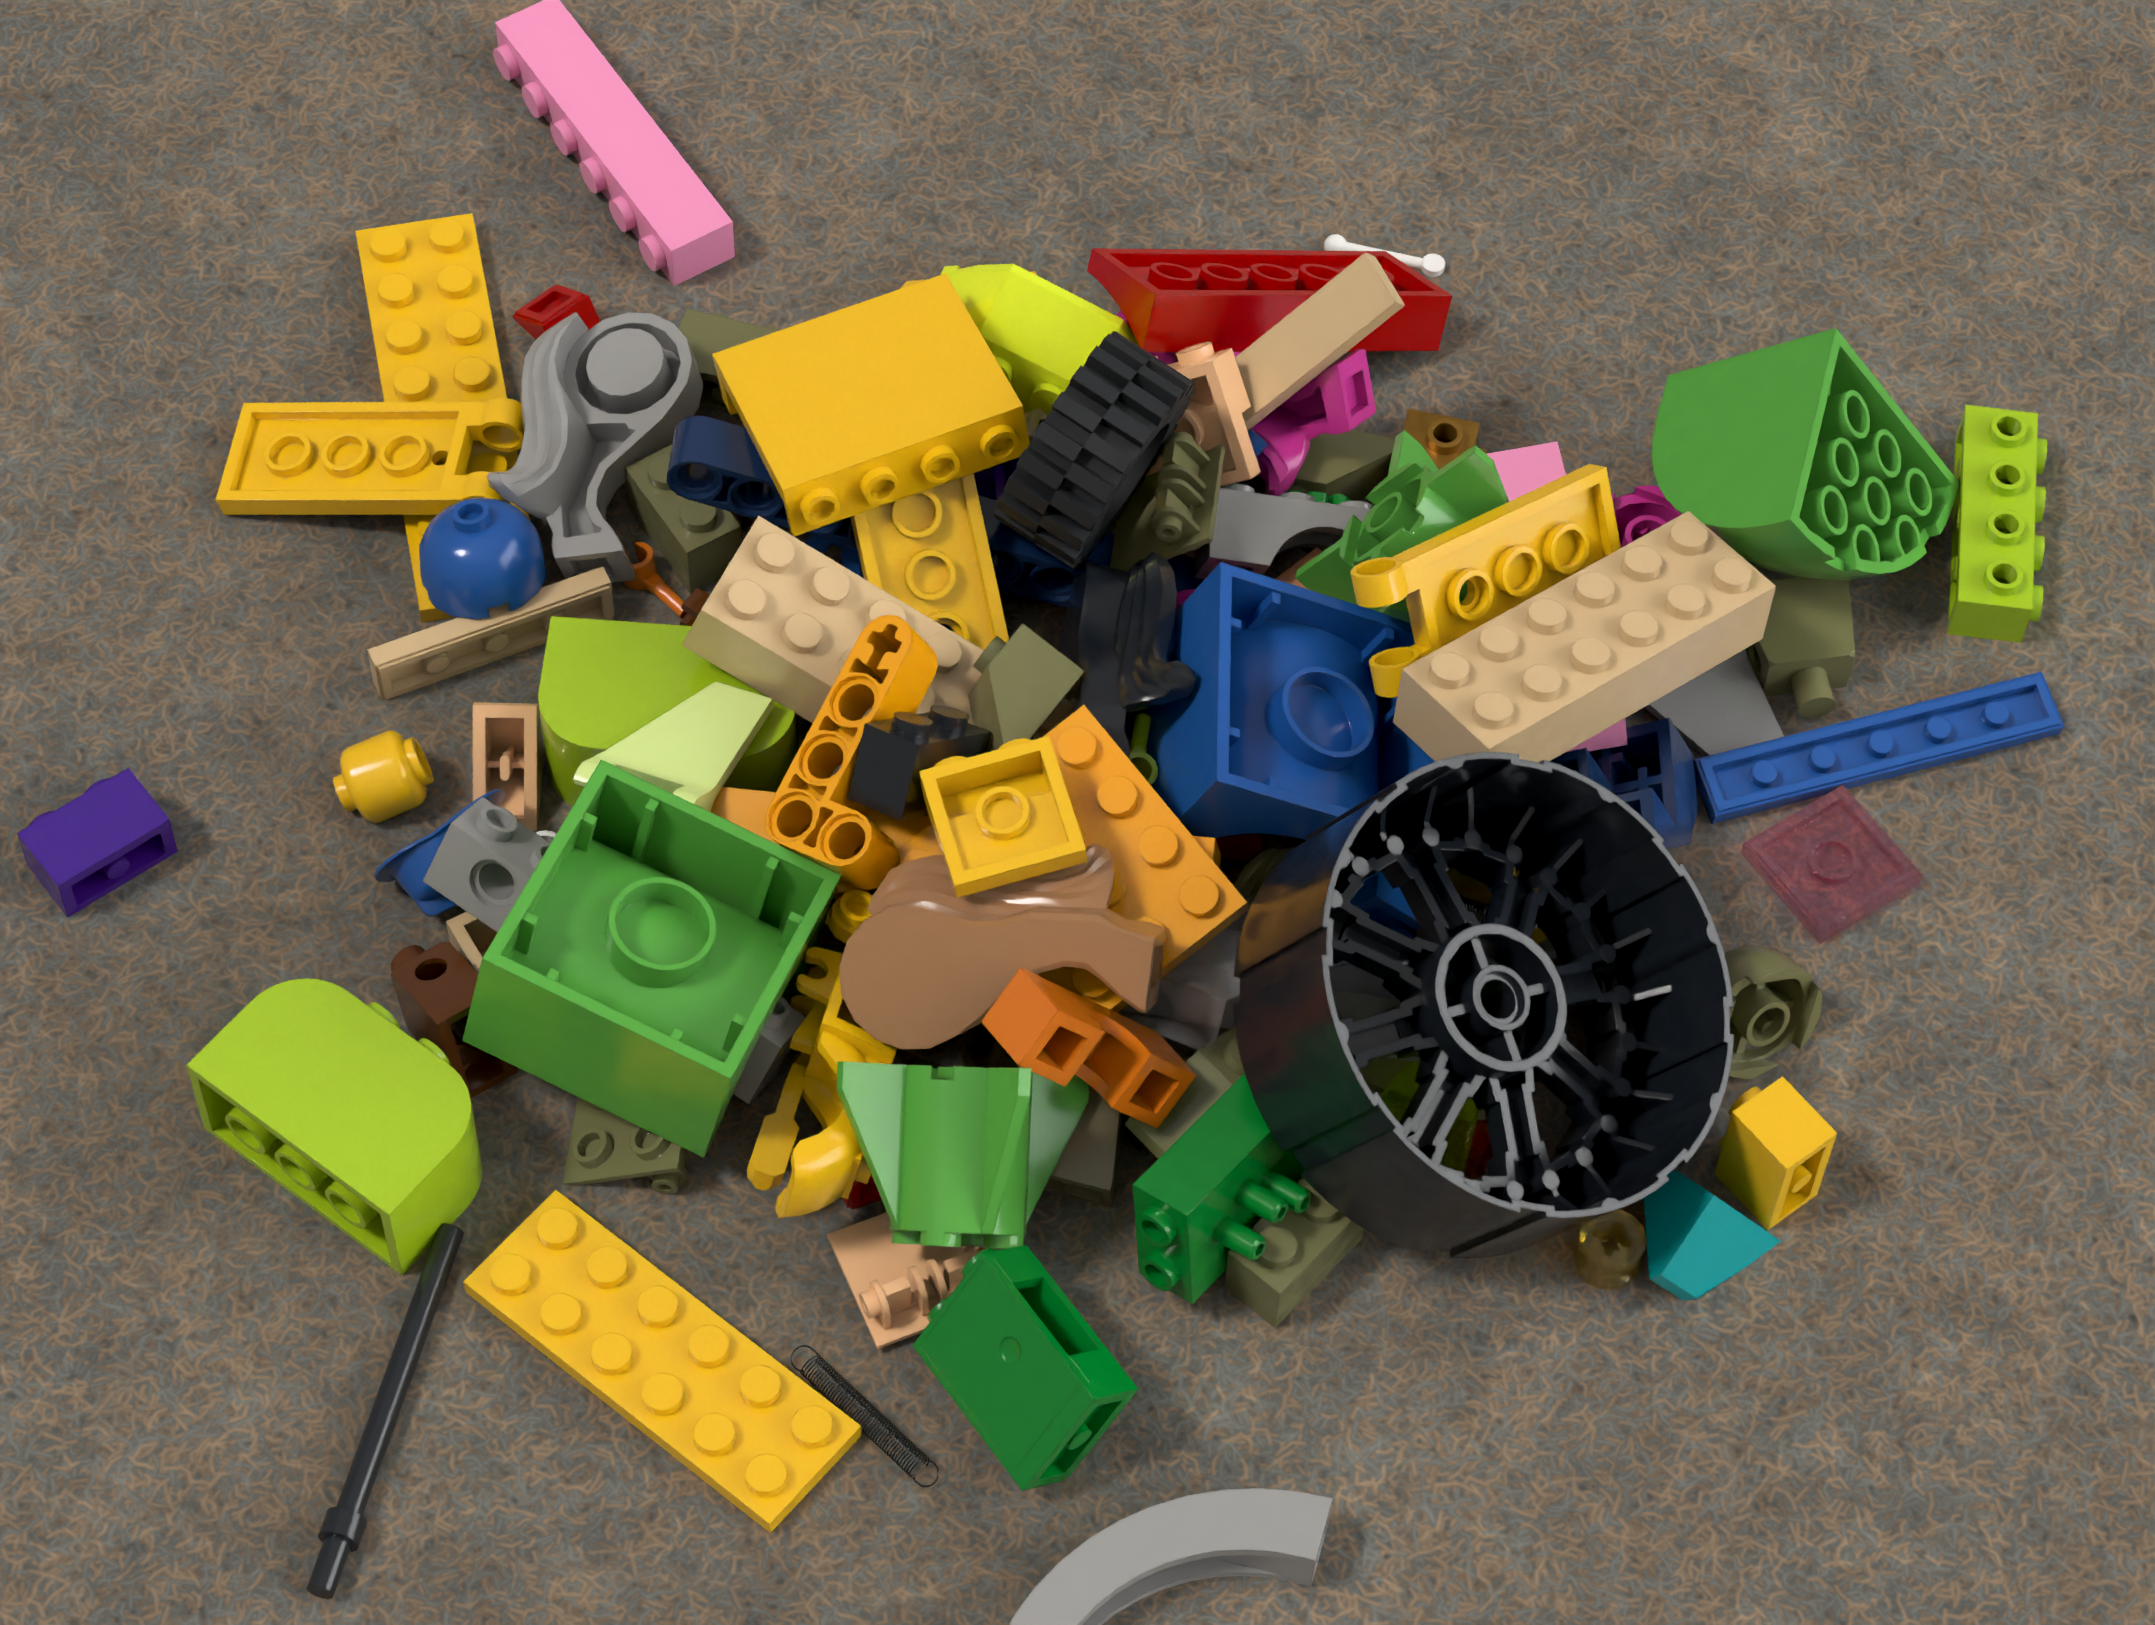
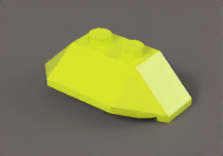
(1033, 327)

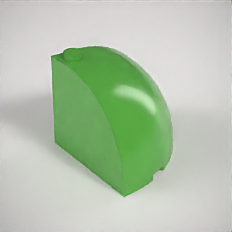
(1801, 461)

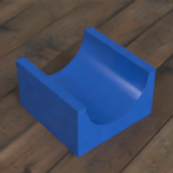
(1280, 709)

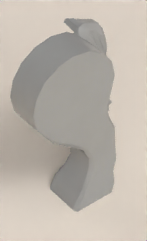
(587, 414)

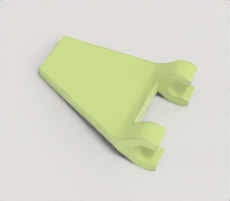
(691, 745)

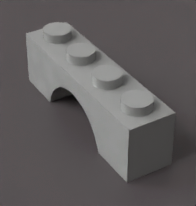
(1259, 527)

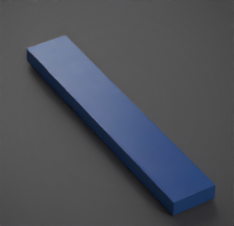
(1876, 747)

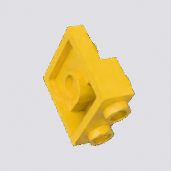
(1002, 815)

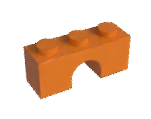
(1071, 1036)

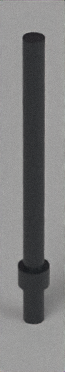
(345, 1523)

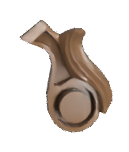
(940, 961)

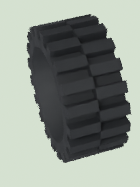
(1094, 449)

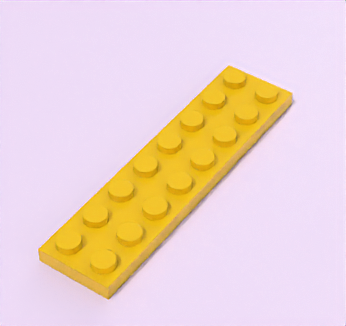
(433, 335)

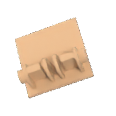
(896, 1281)

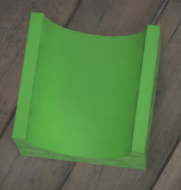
(648, 956)

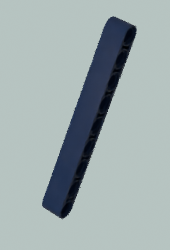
(722, 469)

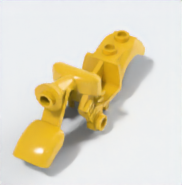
(831, 1160)

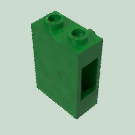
(1211, 1195)
(1024, 1366)

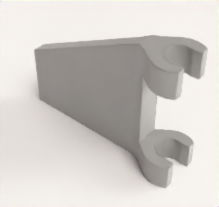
(1720, 709)

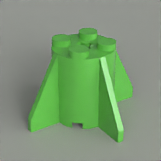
(1407, 510)
(959, 1146)

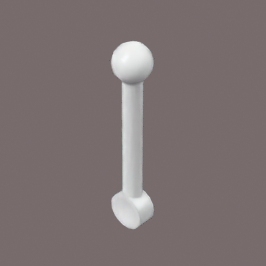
(1431, 264)

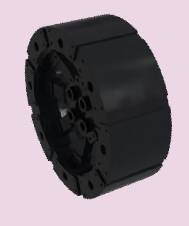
(1609, 908)

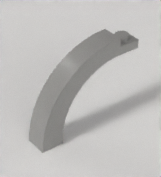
(1182, 1542)

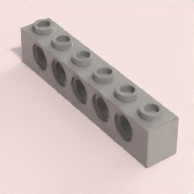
(487, 865)

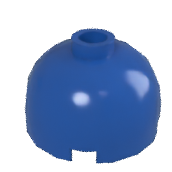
(481, 558)

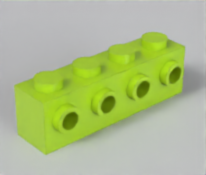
(1995, 524)

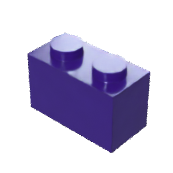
(97, 841)

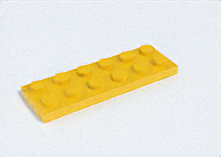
(663, 1360)

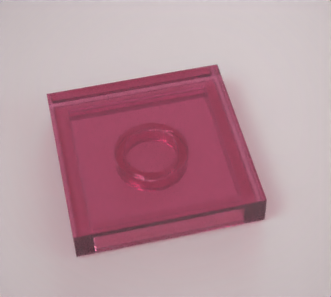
(1831, 864)

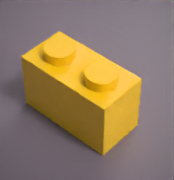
(1774, 1151)

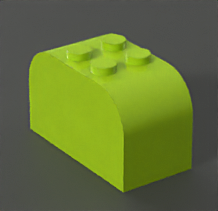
(619, 676)
(344, 1114)

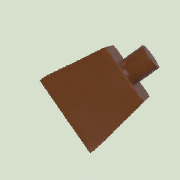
(435, 992)

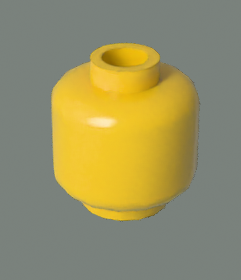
(383, 776)

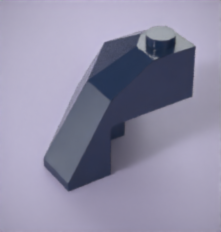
(1648, 774)

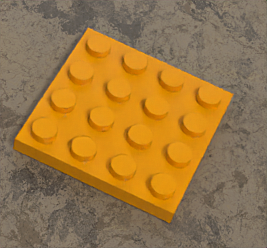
(1156, 861)

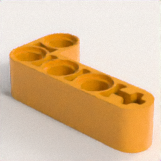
(884, 671)

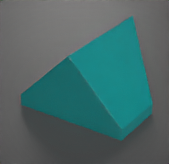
(1697, 1238)

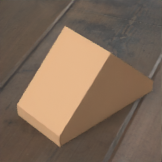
(509, 756)

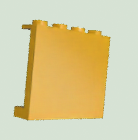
(873, 403)

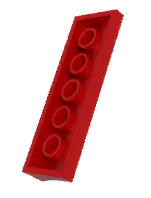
(1240, 294)

